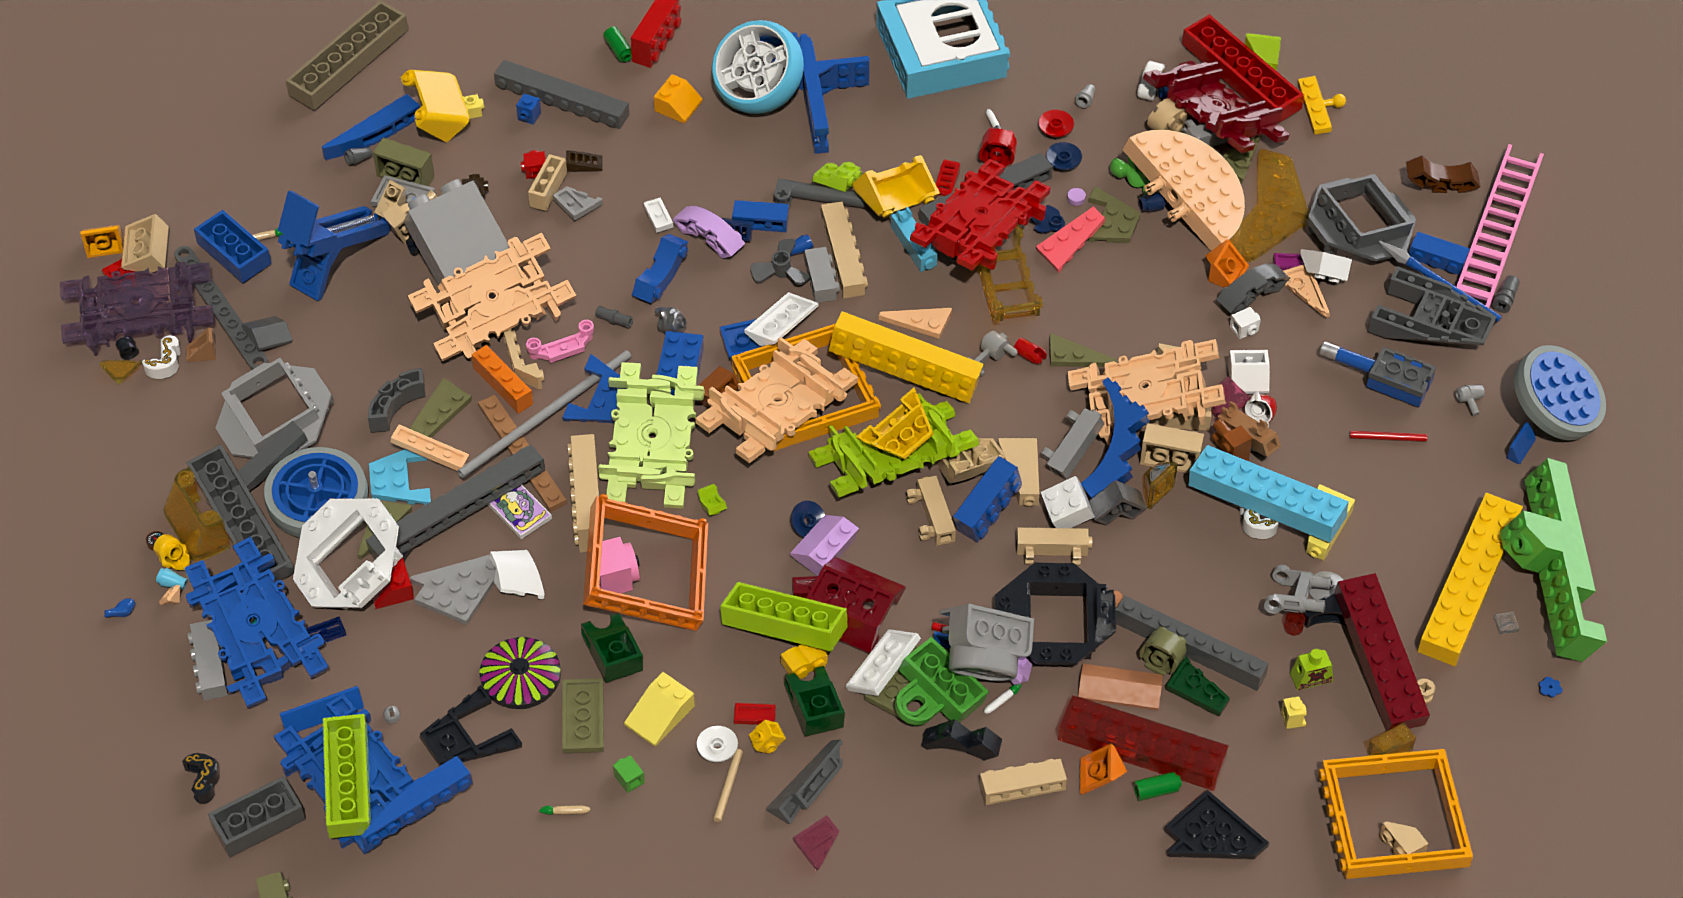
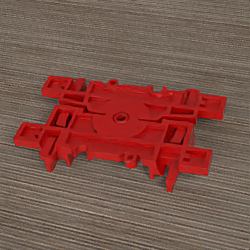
(988, 209)

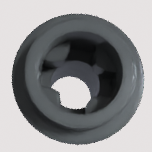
(357, 155)

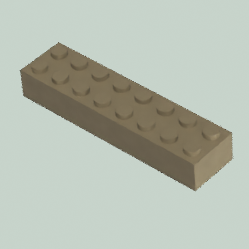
(346, 55)

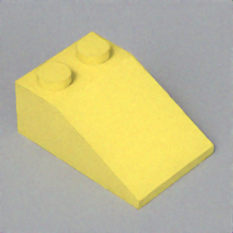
(660, 709)

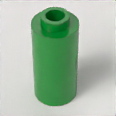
(618, 44)
(1157, 786)

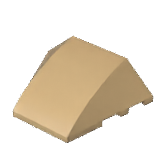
(971, 461)

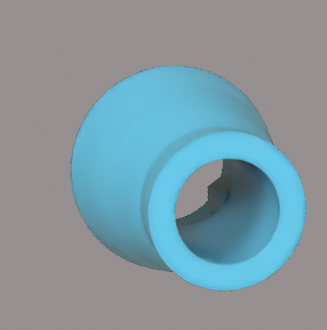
(169, 578)

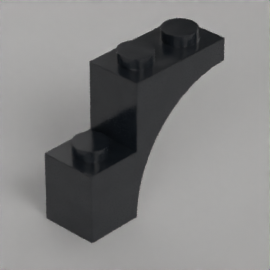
(1331, 613)
(954, 735)

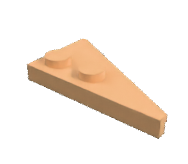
(1306, 287)

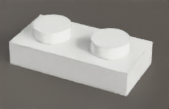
(658, 215)

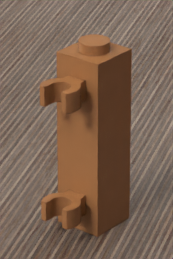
(1264, 439)

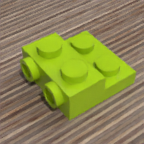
(838, 177)

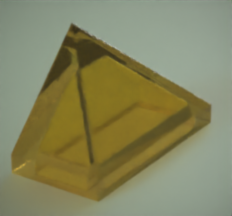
(119, 369)

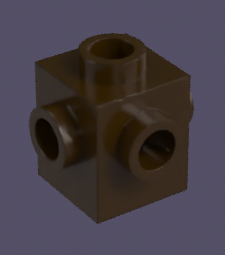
(483, 185)

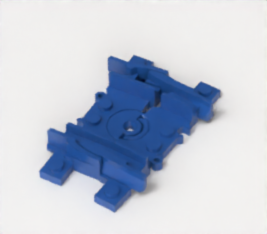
(245, 594)

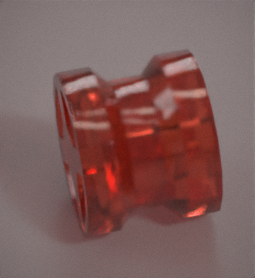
(1290, 620)

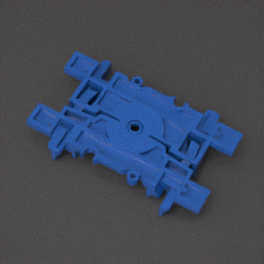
(307, 759)

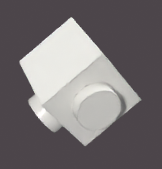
(1245, 323)

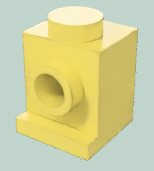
(474, 105)
(1293, 712)

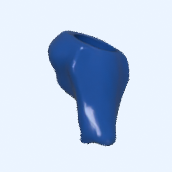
(122, 609)

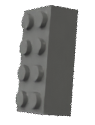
(256, 816)

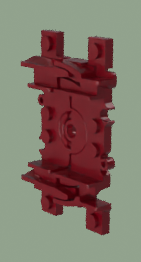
(1209, 101)

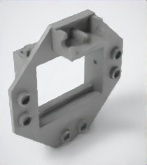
(238, 428)

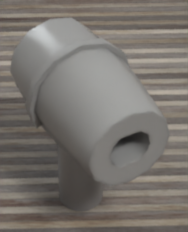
(1469, 394)

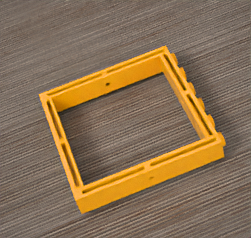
(819, 426)
(1395, 864)

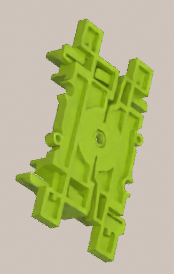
(864, 460)

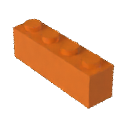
(502, 379)

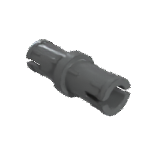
(614, 316)

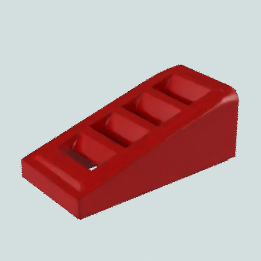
(951, 168)

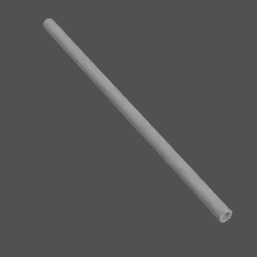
(539, 417)

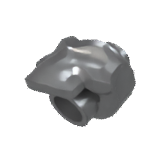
(671, 320)

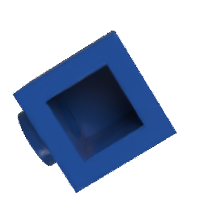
(528, 109)

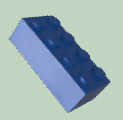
(232, 246)
(680, 350)
(988, 499)

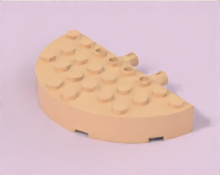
(1192, 180)

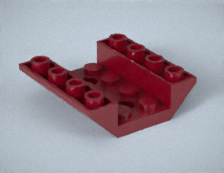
(855, 589)

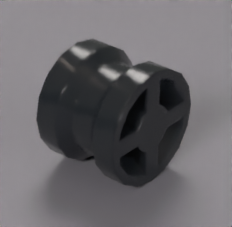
(126, 347)

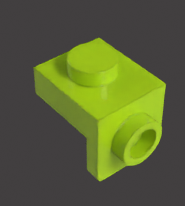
(710, 500)

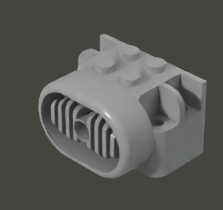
(987, 641)

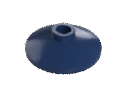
(1064, 155)
(811, 512)

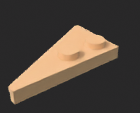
(925, 321)

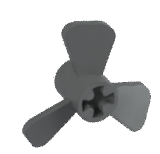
(780, 265)

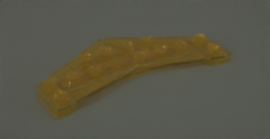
(1279, 208)

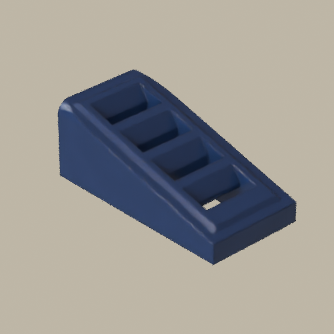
(741, 223)

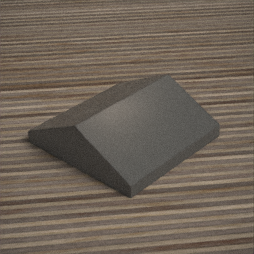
(268, 332)

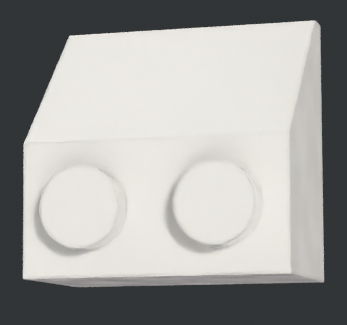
(1326, 265)

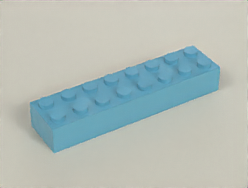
(1268, 493)

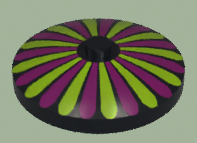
(520, 673)

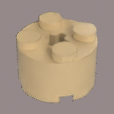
(1167, 117)

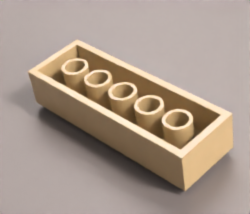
(583, 485)

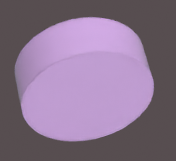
(1076, 196)

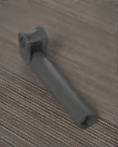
(788, 189)

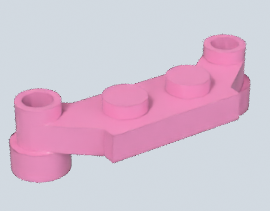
(563, 347)

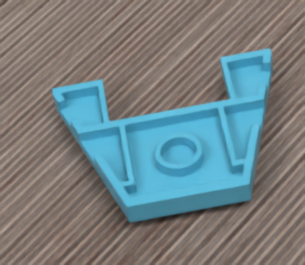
(391, 482)

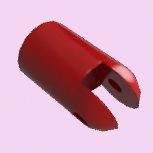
(1030, 351)

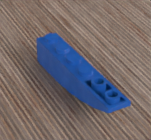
(374, 128)
(418, 799)

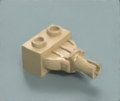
(395, 216)

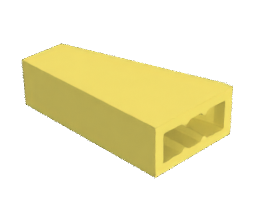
(1319, 548)

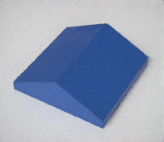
(735, 339)

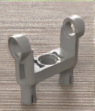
(1299, 602)

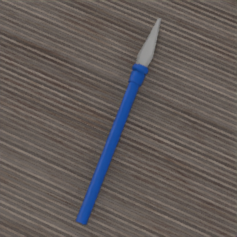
(1403, 257)

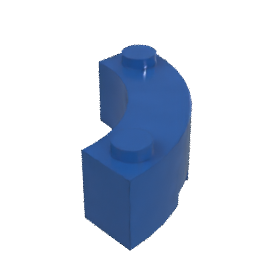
(667, 260)

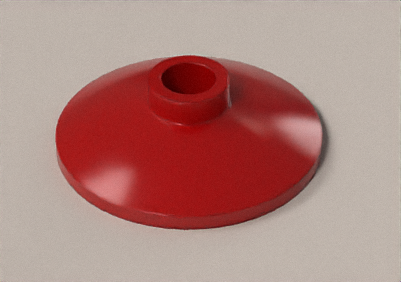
(1056, 123)

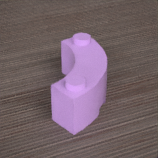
(717, 232)

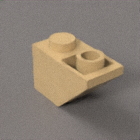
(393, 194)
(1403, 838)

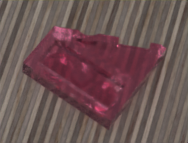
(1232, 393)
(817, 841)

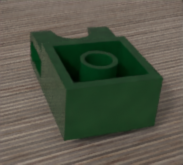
(613, 648)
(815, 702)

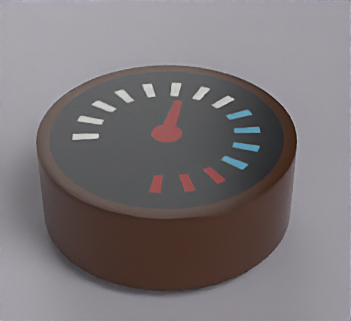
(152, 537)

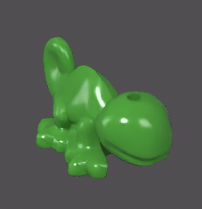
(1134, 175)

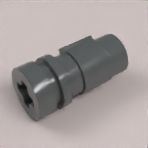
(1506, 294)

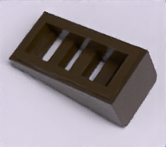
(577, 161)

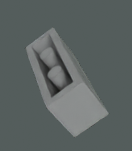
(821, 274)

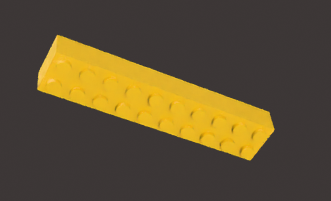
(1468, 581)

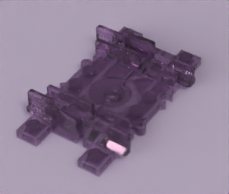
(118, 314)

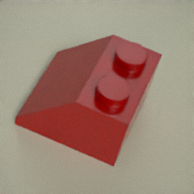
(397, 590)

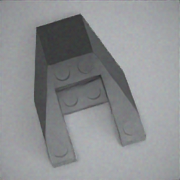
(1440, 317)

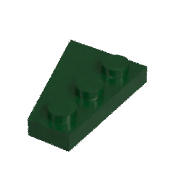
(1196, 688)

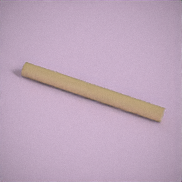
(728, 786)

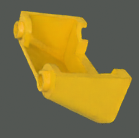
(442, 107)
(897, 187)

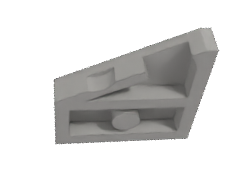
(576, 202)

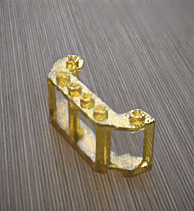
(996, 308)

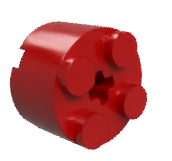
(999, 146)

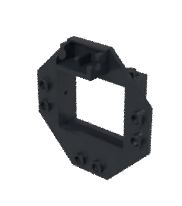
(1062, 580)

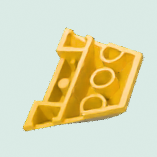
(902, 429)

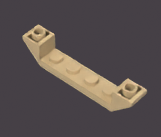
(527, 373)

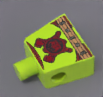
(1312, 670)

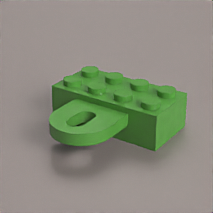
(936, 687)

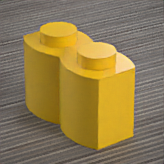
(803, 660)

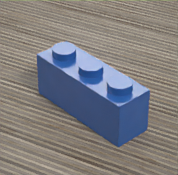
(764, 215)
(1439, 253)

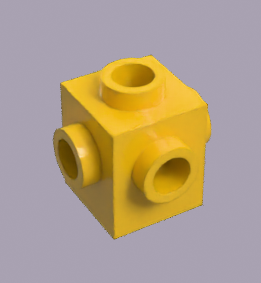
(767, 736)

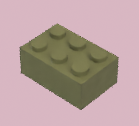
(403, 162)

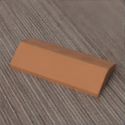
(1120, 686)

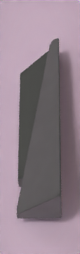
(808, 783)

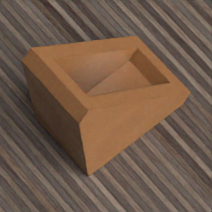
(202, 348)

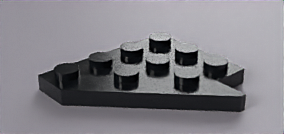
(1213, 831)

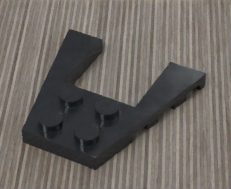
(449, 739)

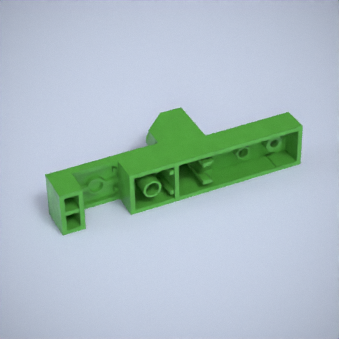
(1553, 545)

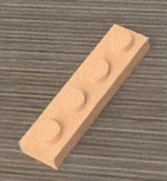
(429, 448)

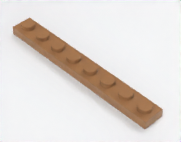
(503, 425)

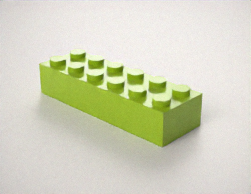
(784, 616)
(346, 775)

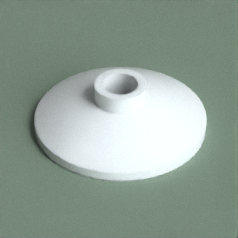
(714, 737)

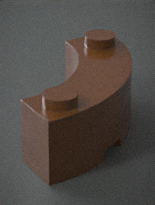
(1442, 177)

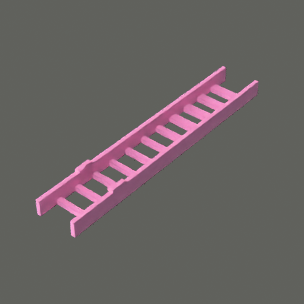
(1496, 240)

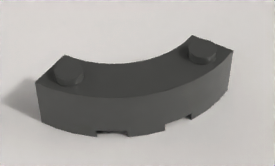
(1245, 288)
(392, 396)

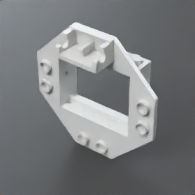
(325, 533)

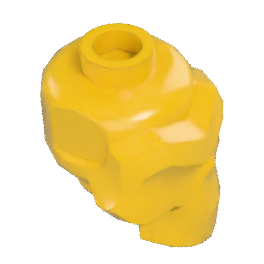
(171, 552)

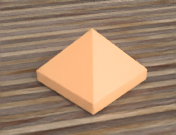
(172, 596)

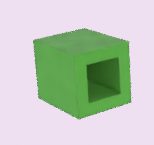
(628, 773)

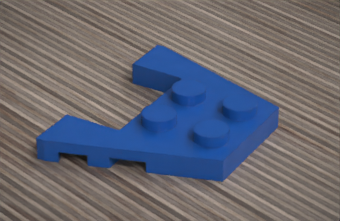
(603, 400)

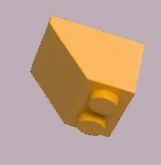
(677, 99)
(102, 241)

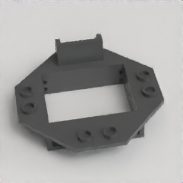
(1338, 230)

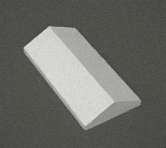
(780, 319)

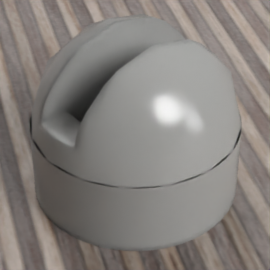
(388, 718)

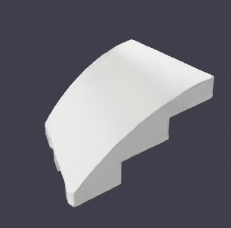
(516, 573)

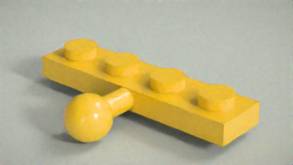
(1317, 106)

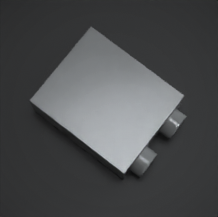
(454, 229)

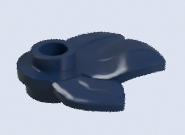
(1052, 221)

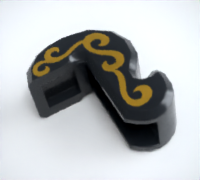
(207, 776)

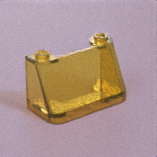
(201, 533)

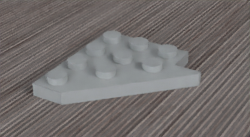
(456, 589)

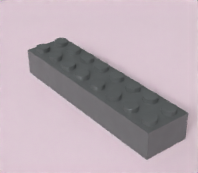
(237, 507)

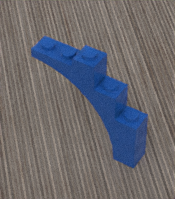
(1124, 443)

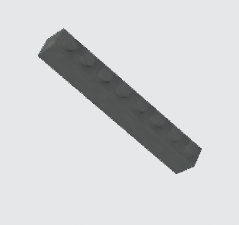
(562, 94)
(1020, 174)
(1199, 645)

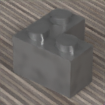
(1116, 501)

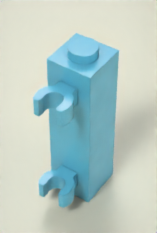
(903, 226)

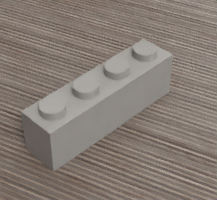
(208, 665)

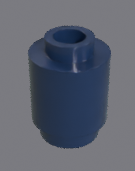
(1152, 202)

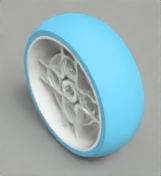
(739, 45)

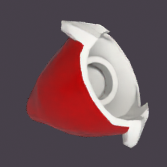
(1261, 407)

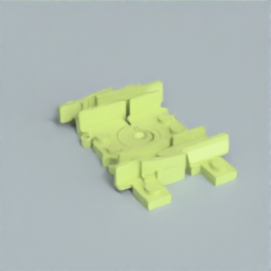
(636, 423)

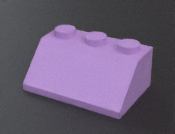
(824, 542)

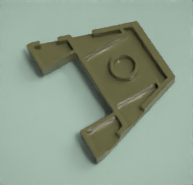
(1119, 218)

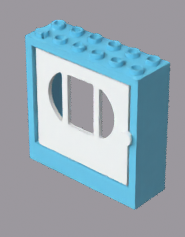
(923, 59)

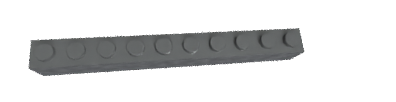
(463, 500)

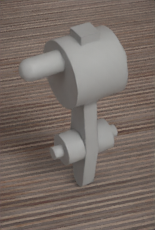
(994, 346)

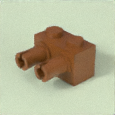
(1235, 441)

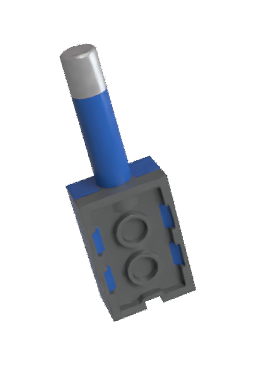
(1389, 373)

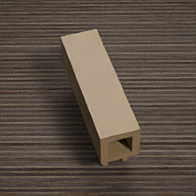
(935, 509)
(1053, 541)

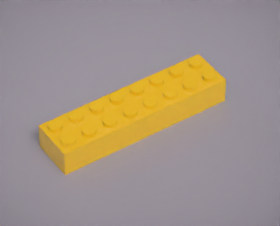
(905, 357)

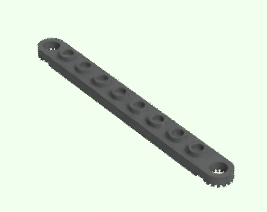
(223, 313)

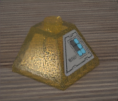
(1159, 482)

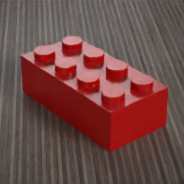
(655, 31)

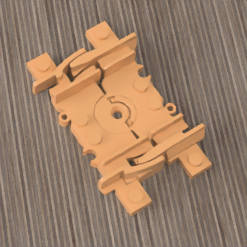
(496, 315)
(793, 379)
(1165, 391)

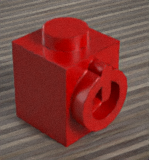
(532, 163)

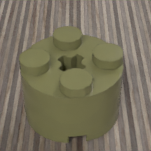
(1163, 651)

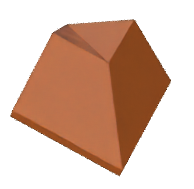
(1226, 264)
(1100, 768)

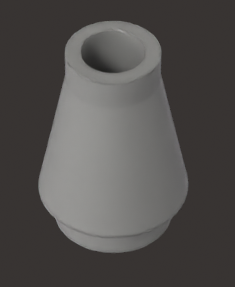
(1085, 96)

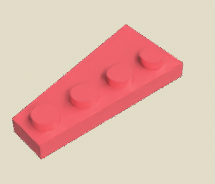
(1065, 242)

